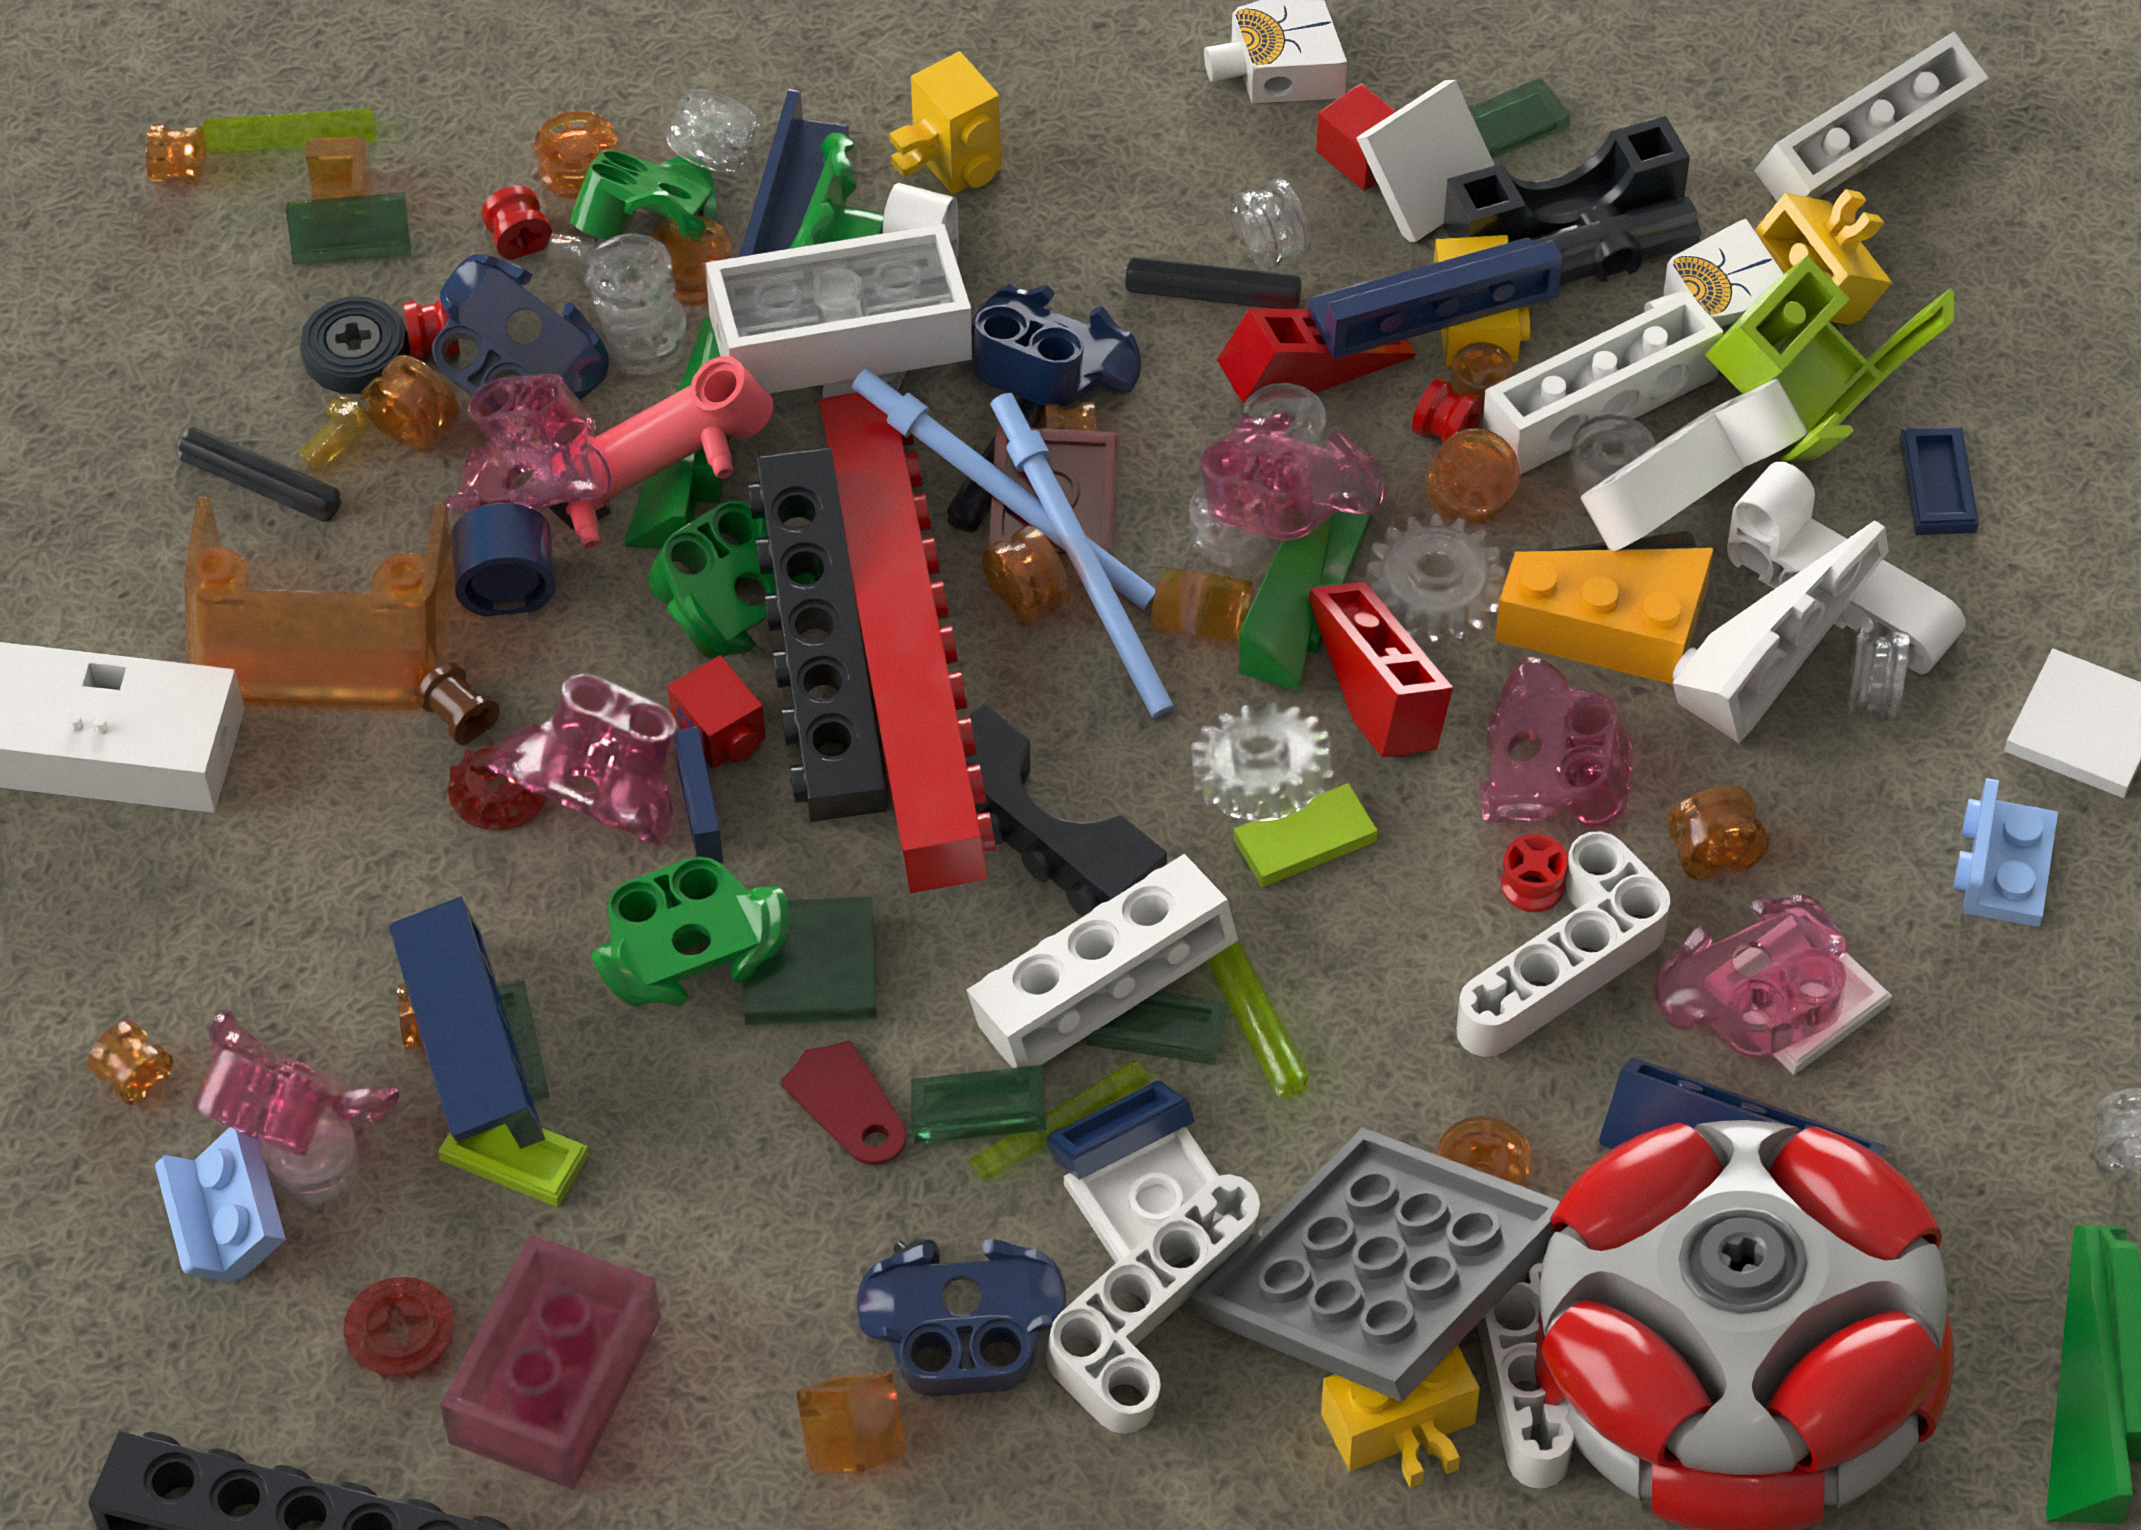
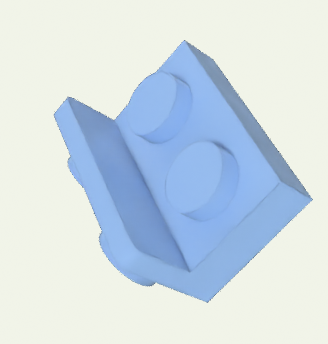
(2008, 859)
(221, 1208)

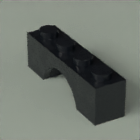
(1629, 170)
(1084, 859)

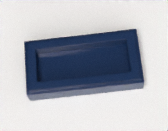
(1938, 480)
(697, 794)
(1119, 1129)

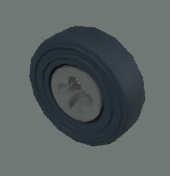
(327, 340)

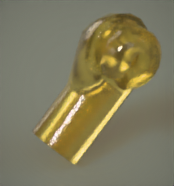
(345, 424)

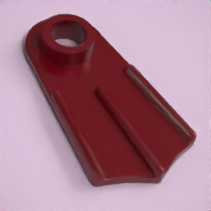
(846, 1101)

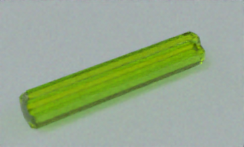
(286, 129)
(1260, 1021)

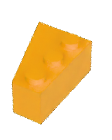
(1606, 606)

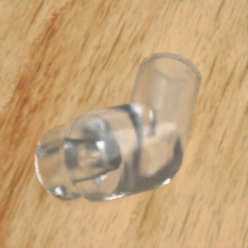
(572, 251)

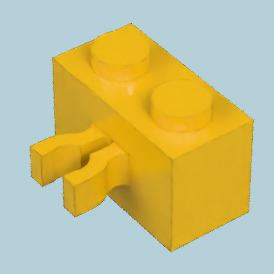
(952, 126)
(1827, 235)
(1375, 1426)

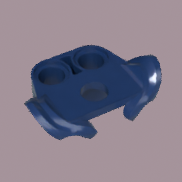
(479, 304)
(1048, 354)
(904, 1306)

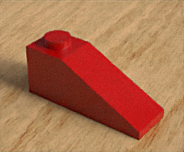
(1288, 348)
(1383, 673)

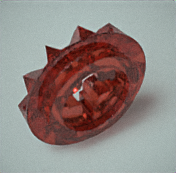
(469, 794)
(371, 1316)

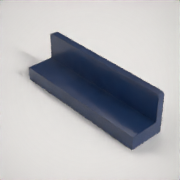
(788, 179)
(1436, 296)
(464, 1024)
(1658, 1097)

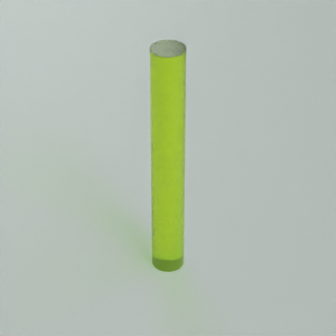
(1084, 1103)

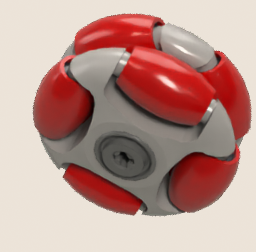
(1744, 1322)

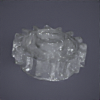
(1436, 577)
(1262, 763)

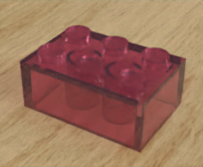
(551, 1361)

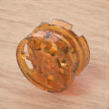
(567, 154)
(690, 258)
(408, 405)
(1472, 476)
(1026, 574)
(1718, 832)
(1488, 1146)

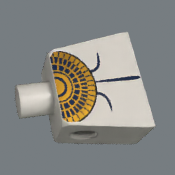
(1282, 52)
(1722, 273)

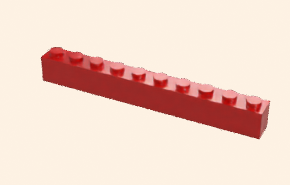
(907, 648)

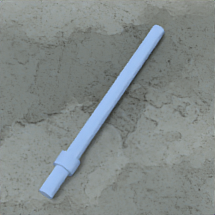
(911, 417)
(1031, 455)

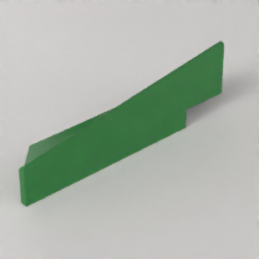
(672, 494)
(1281, 619)
(2098, 1381)

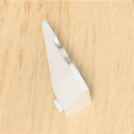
(1761, 649)

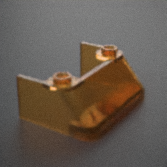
(320, 644)

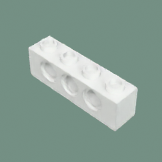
(1873, 121)
(1612, 373)
(1103, 964)

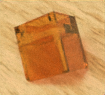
(338, 167)
(1200, 603)
(851, 1422)

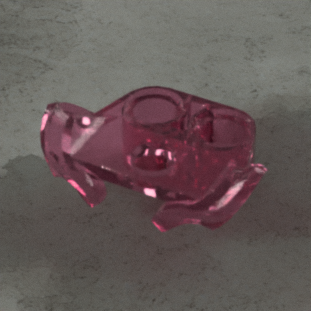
(535, 427)
(1265, 487)
(603, 737)
(1581, 758)
(1803, 947)
(273, 1094)

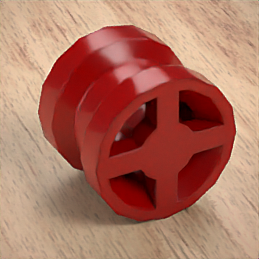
(516, 222)
(423, 326)
(1445, 412)
(1536, 857)

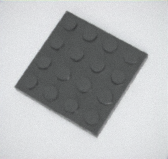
(1380, 1263)

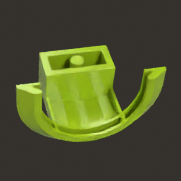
(1824, 376)

